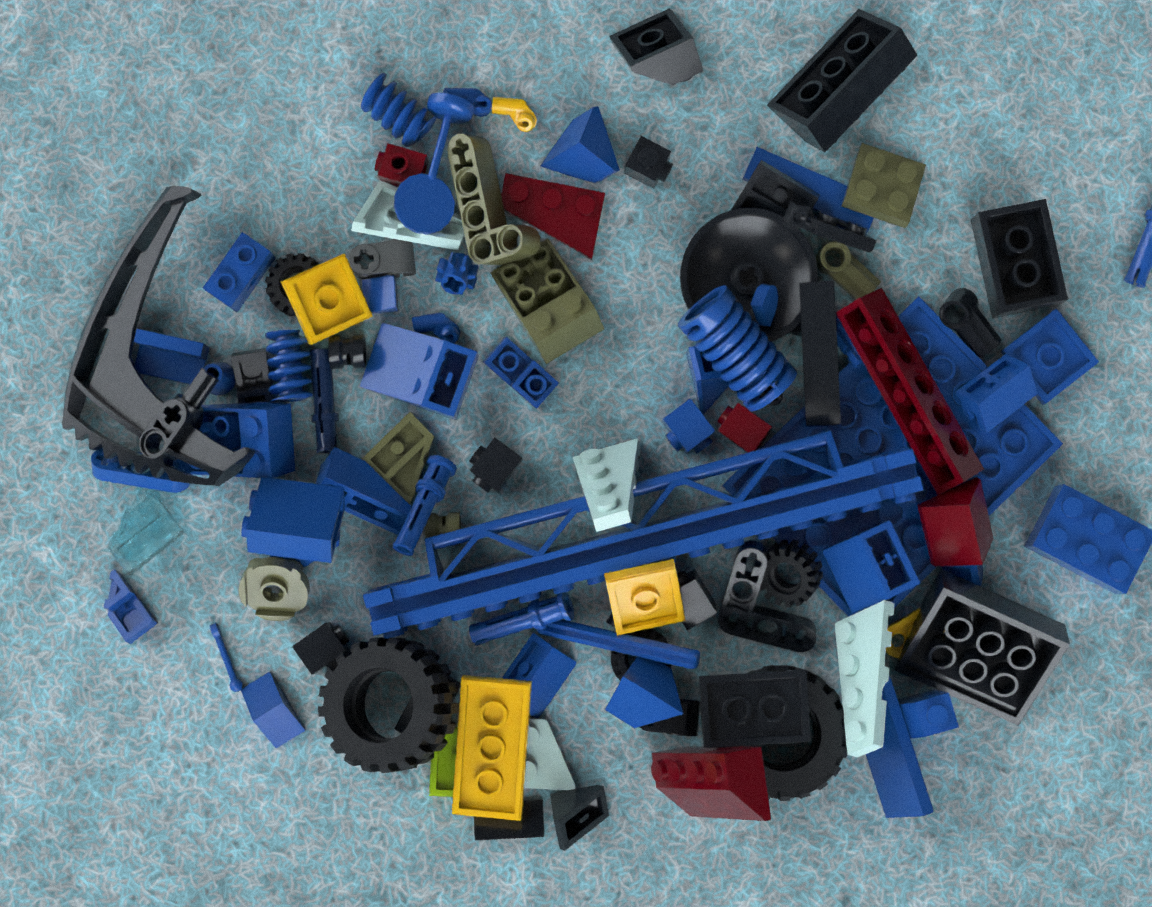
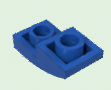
(520, 372)

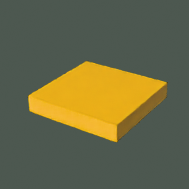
(326, 299)
(645, 597)

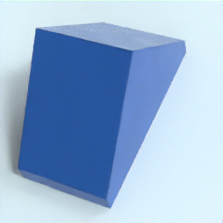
(272, 710)

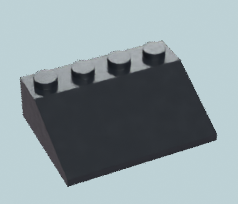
(990, 649)

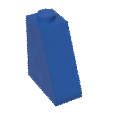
(928, 713)

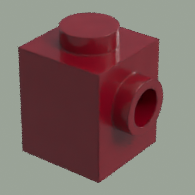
(399, 163)
(743, 427)

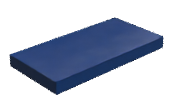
(897, 767)

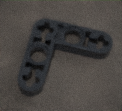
(746, 606)

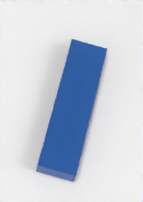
(830, 191)

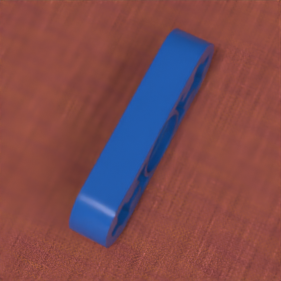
(116, 474)

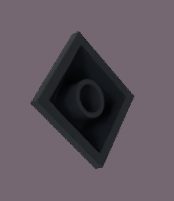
(659, 49)

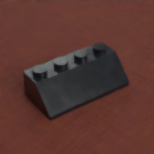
(843, 79)

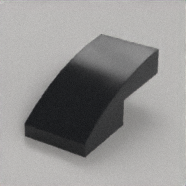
(252, 376)

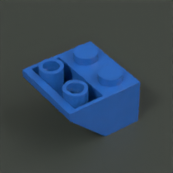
(871, 567)

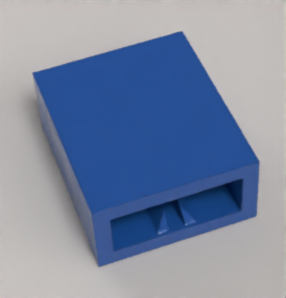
(294, 519)

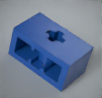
(239, 272)

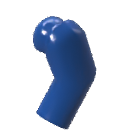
(481, 103)
(439, 324)

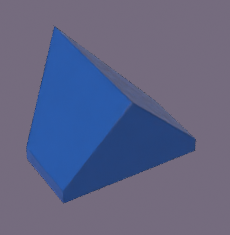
(584, 149)
(705, 379)
(645, 694)

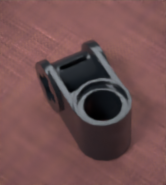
(679, 725)

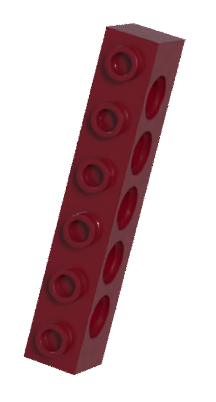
(909, 391)

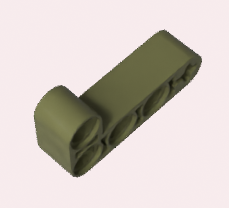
(471, 160)

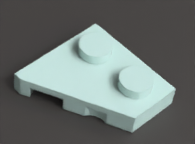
(545, 760)

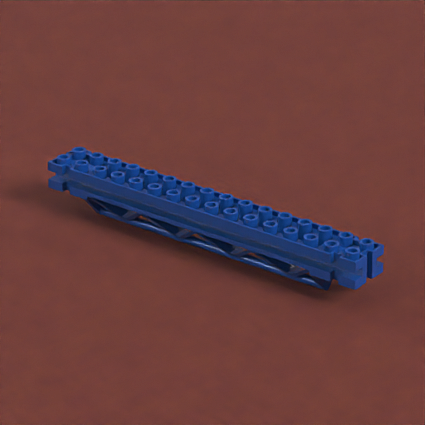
(843, 487)

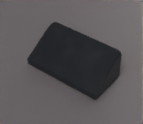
(529, 827)

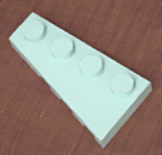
(609, 482)
(861, 662)

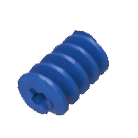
(395, 112)
(288, 366)

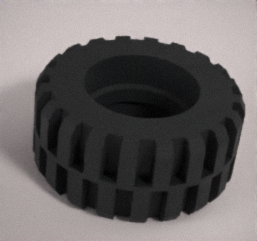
(346, 712)
(825, 752)

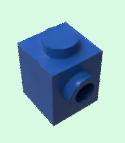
(688, 428)

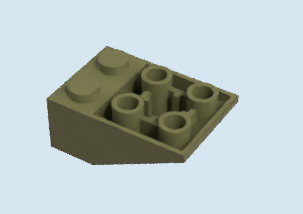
(548, 302)

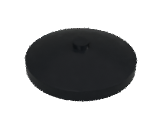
(745, 251)

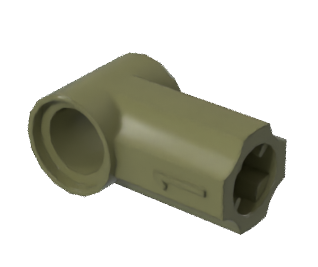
(850, 274)

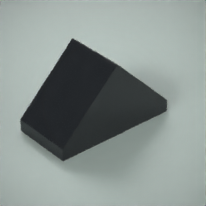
(577, 813)

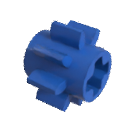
(456, 273)

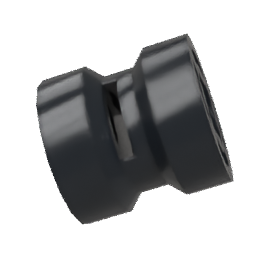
(347, 351)

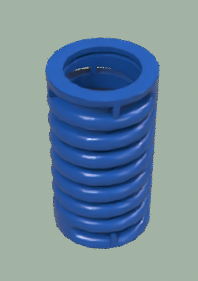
(734, 352)

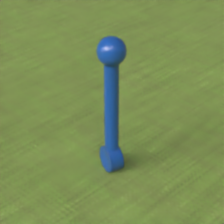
(235, 684)

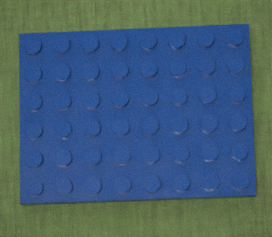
(868, 428)

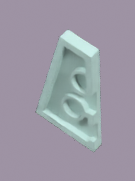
(380, 219)

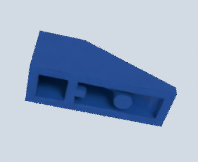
(364, 490)

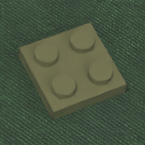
(883, 185)

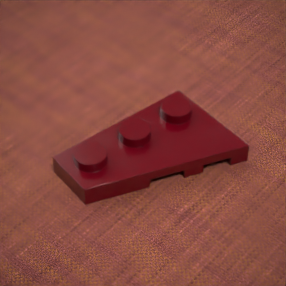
(557, 209)

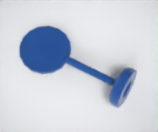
(423, 200)

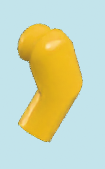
(518, 111)

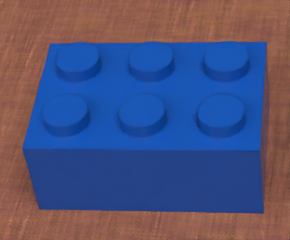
(1090, 539)

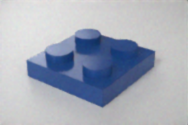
(1054, 355)

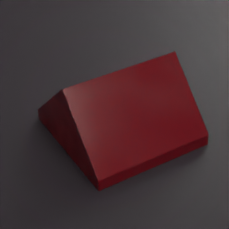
(957, 526)

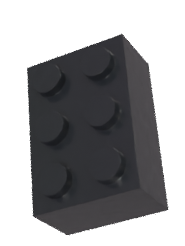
(1019, 258)

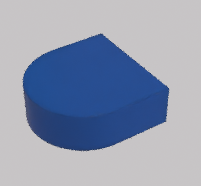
(765, 304)

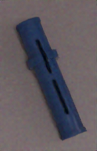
(323, 397)

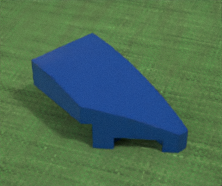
(127, 609)

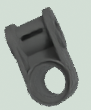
(389, 258)

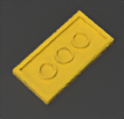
(491, 747)

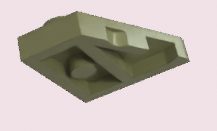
(402, 455)

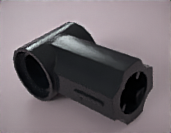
(972, 324)

